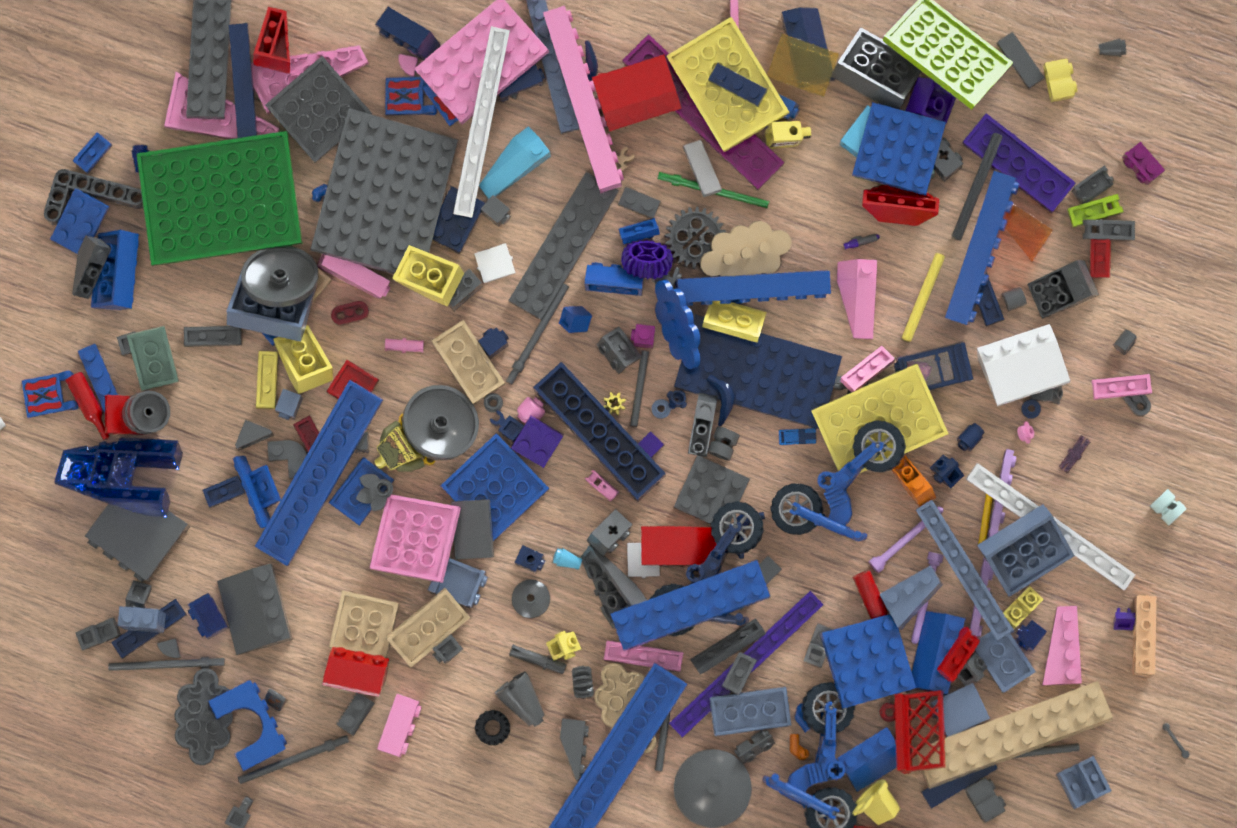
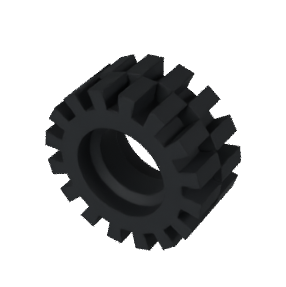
(492, 739)

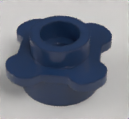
(680, 395)

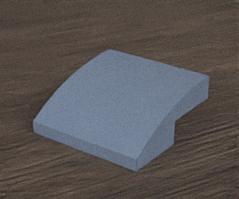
(1083, 782)

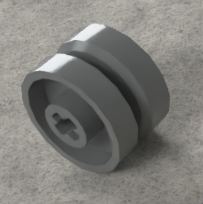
(156, 409)

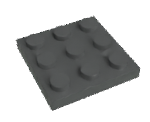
(708, 489)

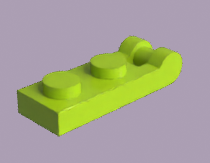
(1094, 210)

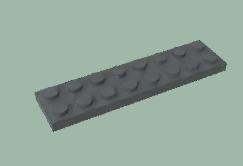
(208, 59)
(562, 247)

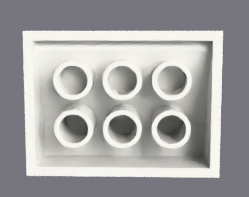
(1023, 365)

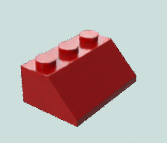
(355, 671)

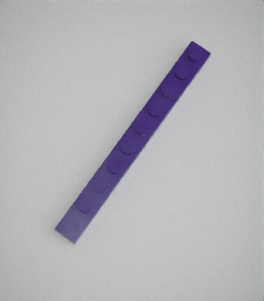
(759, 650)

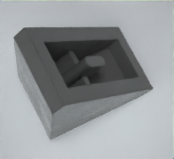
(252, 434)

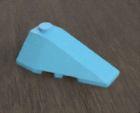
(518, 159)

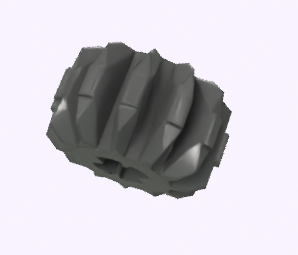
(582, 682)

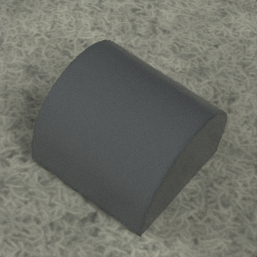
(1014, 298)
(1125, 342)

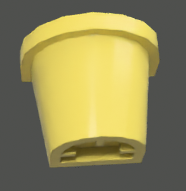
(877, 803)

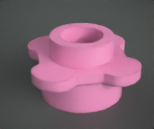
(1025, 432)

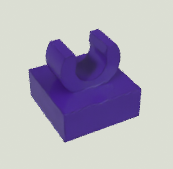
(1124, 620)

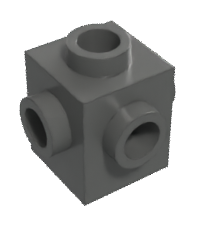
(972, 670)

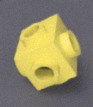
(563, 645)

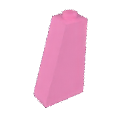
(355, 275)

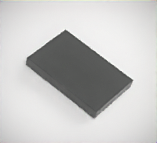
(473, 530)

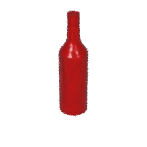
(87, 402)
(870, 594)

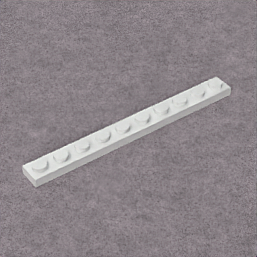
(481, 122)
(1080, 547)

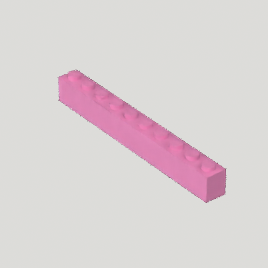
(582, 99)

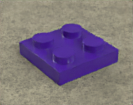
(537, 441)

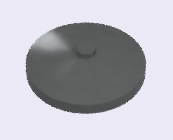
(279, 276)
(440, 422)
(712, 788)

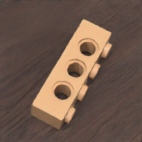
(1144, 635)

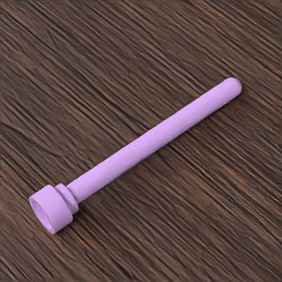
(934, 561)
(878, 562)

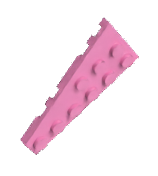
(271, 82)
(220, 128)

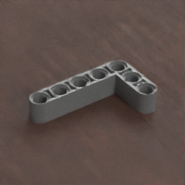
(90, 189)

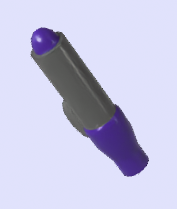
(859, 240)

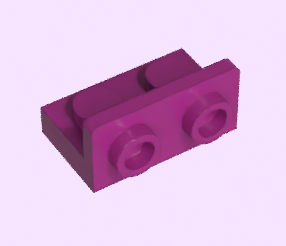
(1143, 164)

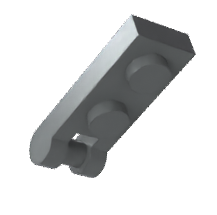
(1109, 229)

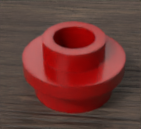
(883, 712)

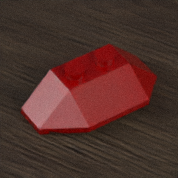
(899, 205)

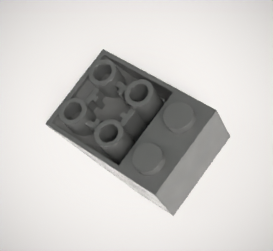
(1063, 288)

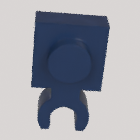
(509, 427)

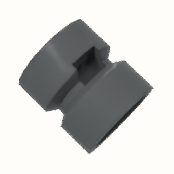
(722, 450)

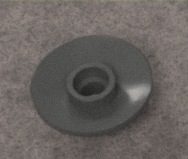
(538, 605)

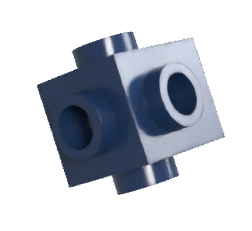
(946, 471)

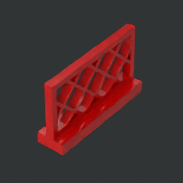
(903, 731)

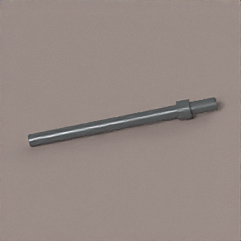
(518, 366)
(204, 662)
(328, 745)

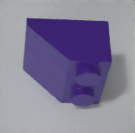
(930, 100)

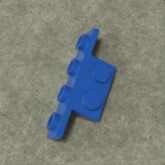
(258, 487)

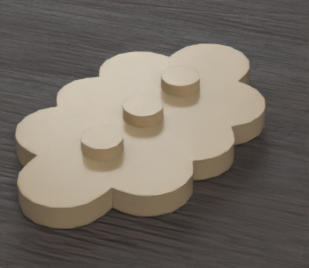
(746, 251)
(616, 694)

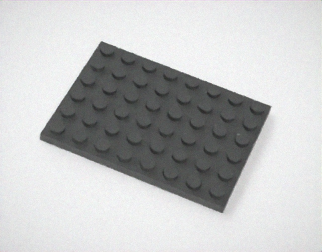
(383, 191)

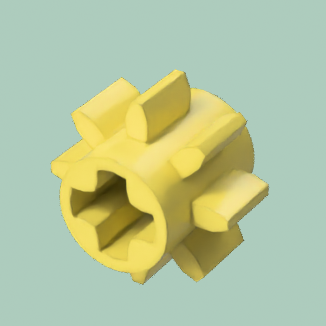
(616, 409)

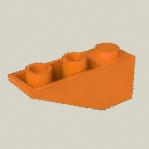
(914, 482)

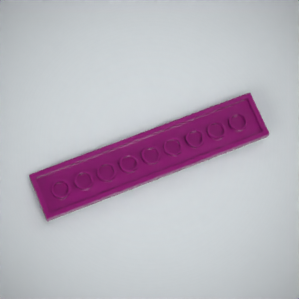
(750, 157)

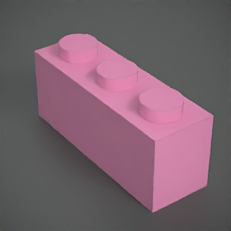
(399, 725)

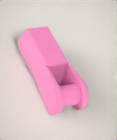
(604, 487)

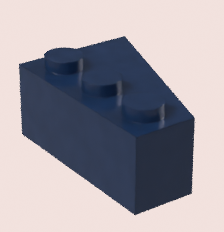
(407, 33)

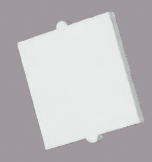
(495, 263)
(635, 567)

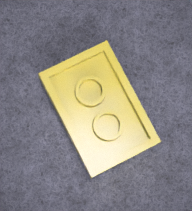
(735, 320)

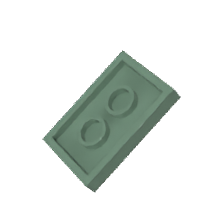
(152, 358)

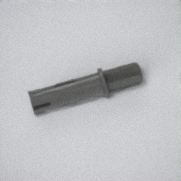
(537, 659)

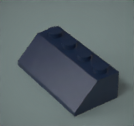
(804, 25)

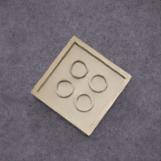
(363, 624)

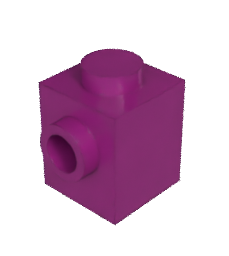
(643, 336)

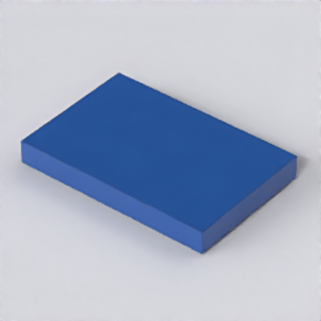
(345, 497)

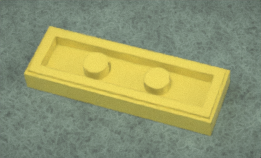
(267, 380)

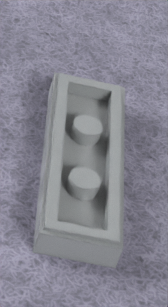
(702, 168)

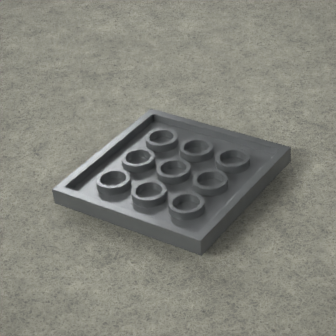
(315, 108)

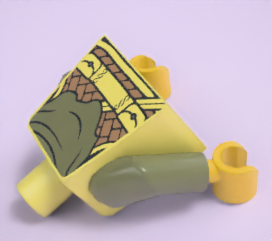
(397, 451)

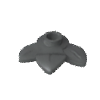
(371, 491)

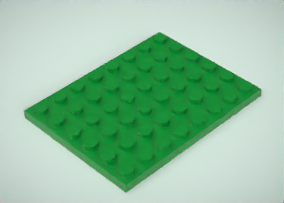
(219, 198)

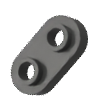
(1132, 402)

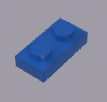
(92, 152)
(639, 231)

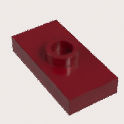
(307, 431)

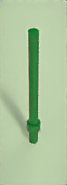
(676, 180)

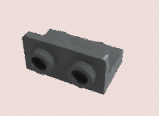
(618, 350)

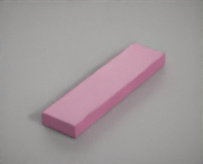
(643, 656)

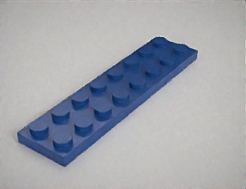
(690, 605)

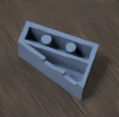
(910, 595)

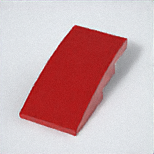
(675, 545)

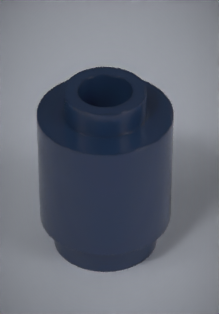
(970, 437)

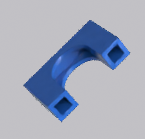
(246, 697)

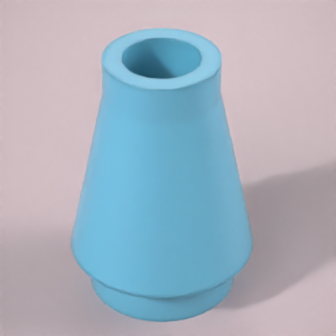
(566, 559)

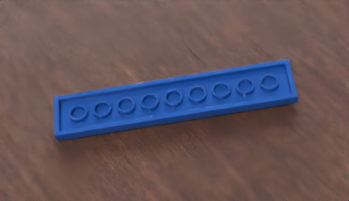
(319, 473)
(621, 750)

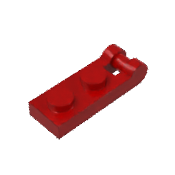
(958, 654)

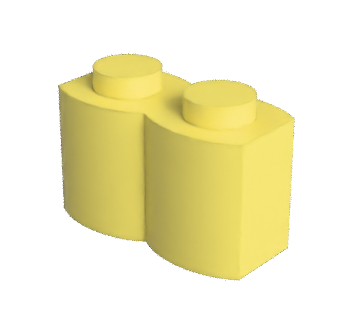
(1059, 80)

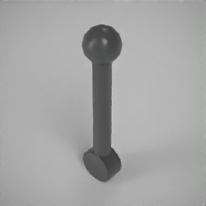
(1185, 754)

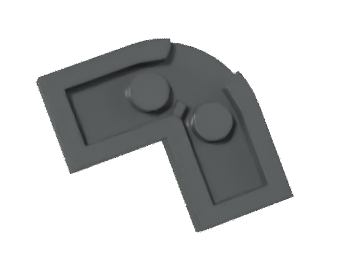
(289, 451)

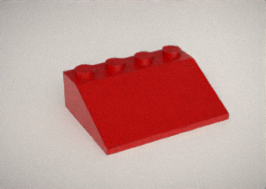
(636, 93)

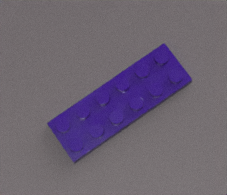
(1015, 158)

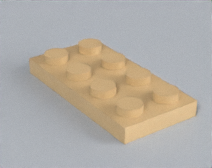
(468, 362)
(427, 627)

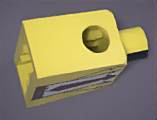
(786, 134)

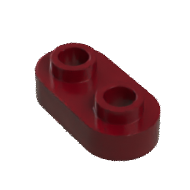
(349, 311)

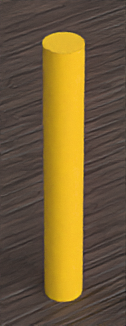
(985, 518)

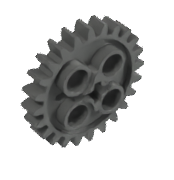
(683, 225)

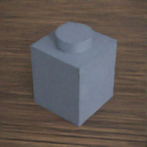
(288, 404)

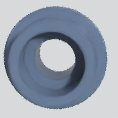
(656, 413)

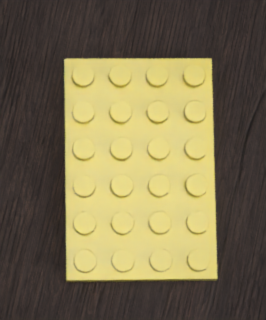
(726, 114)
(897, 399)

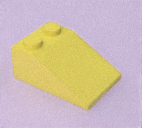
(429, 275)
(304, 361)

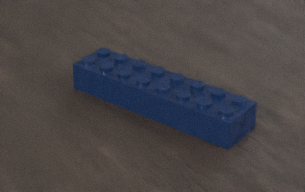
(599, 431)

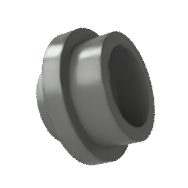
(493, 396)

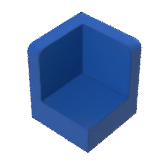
(575, 319)

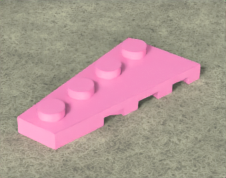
(1064, 652)

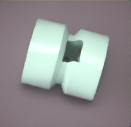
(1166, 500)

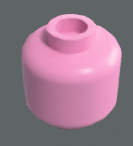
(530, 407)

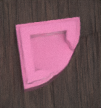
(408, 64)

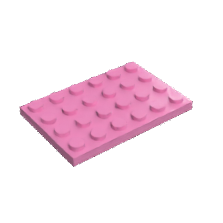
(457, 65)

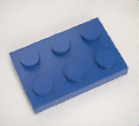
(80, 218)

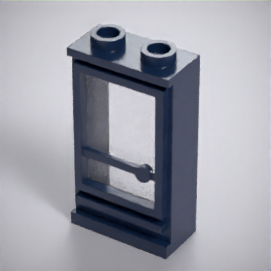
(940, 365)

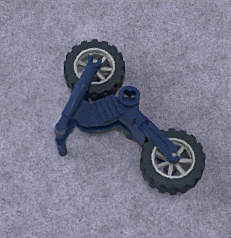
(726, 544)

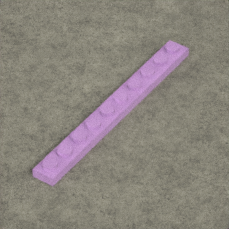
(997, 518)

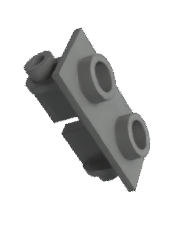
(762, 742)

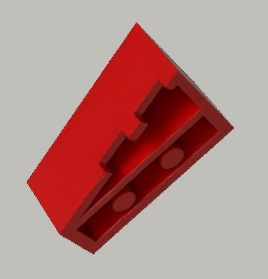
(273, 42)

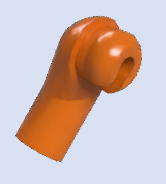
(796, 749)

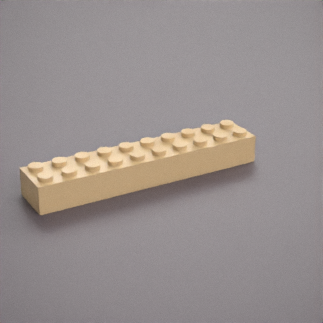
(1018, 733)

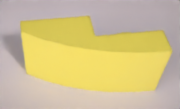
(1022, 606)

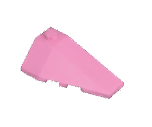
(858, 289)

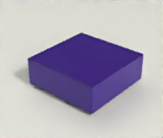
(651, 444)

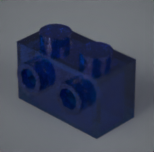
(208, 616)

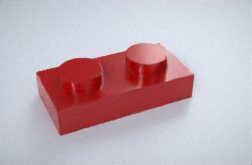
(1100, 258)

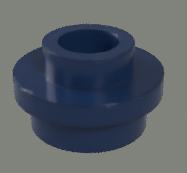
(1027, 413)

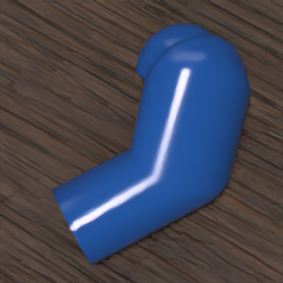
(318, 192)
(799, 718)

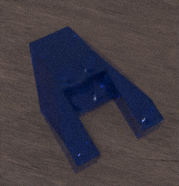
(109, 469)

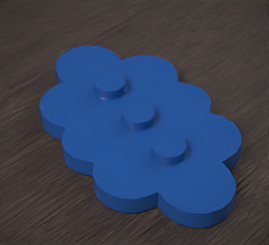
(677, 324)

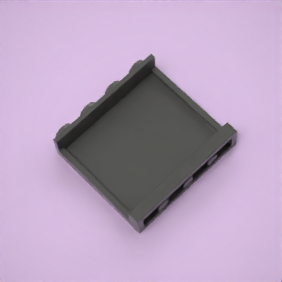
(135, 539)

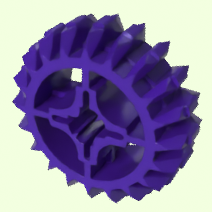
(646, 259)

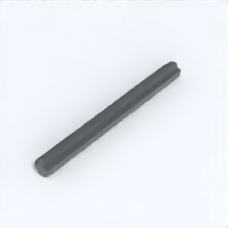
(977, 186)

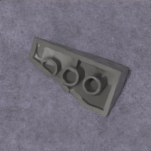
(611, 584)

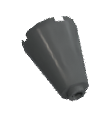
(521, 699)

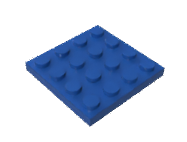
(899, 148)
(502, 477)
(867, 661)

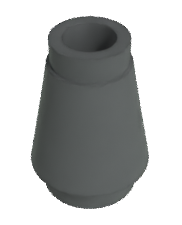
(1113, 48)

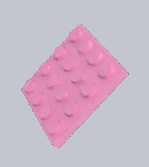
(415, 538)

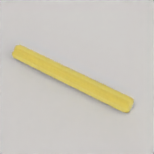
(923, 297)

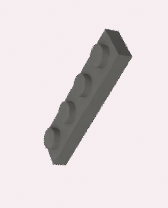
(728, 646)

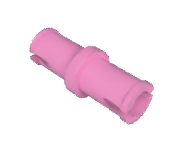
(404, 345)

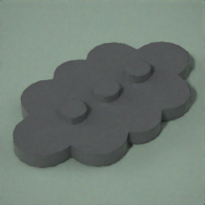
(196, 721)

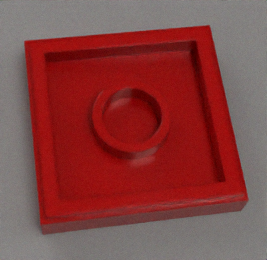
(354, 373)
(113, 415)

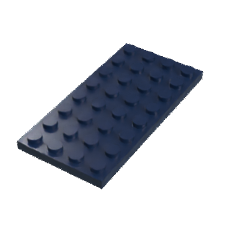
(765, 376)

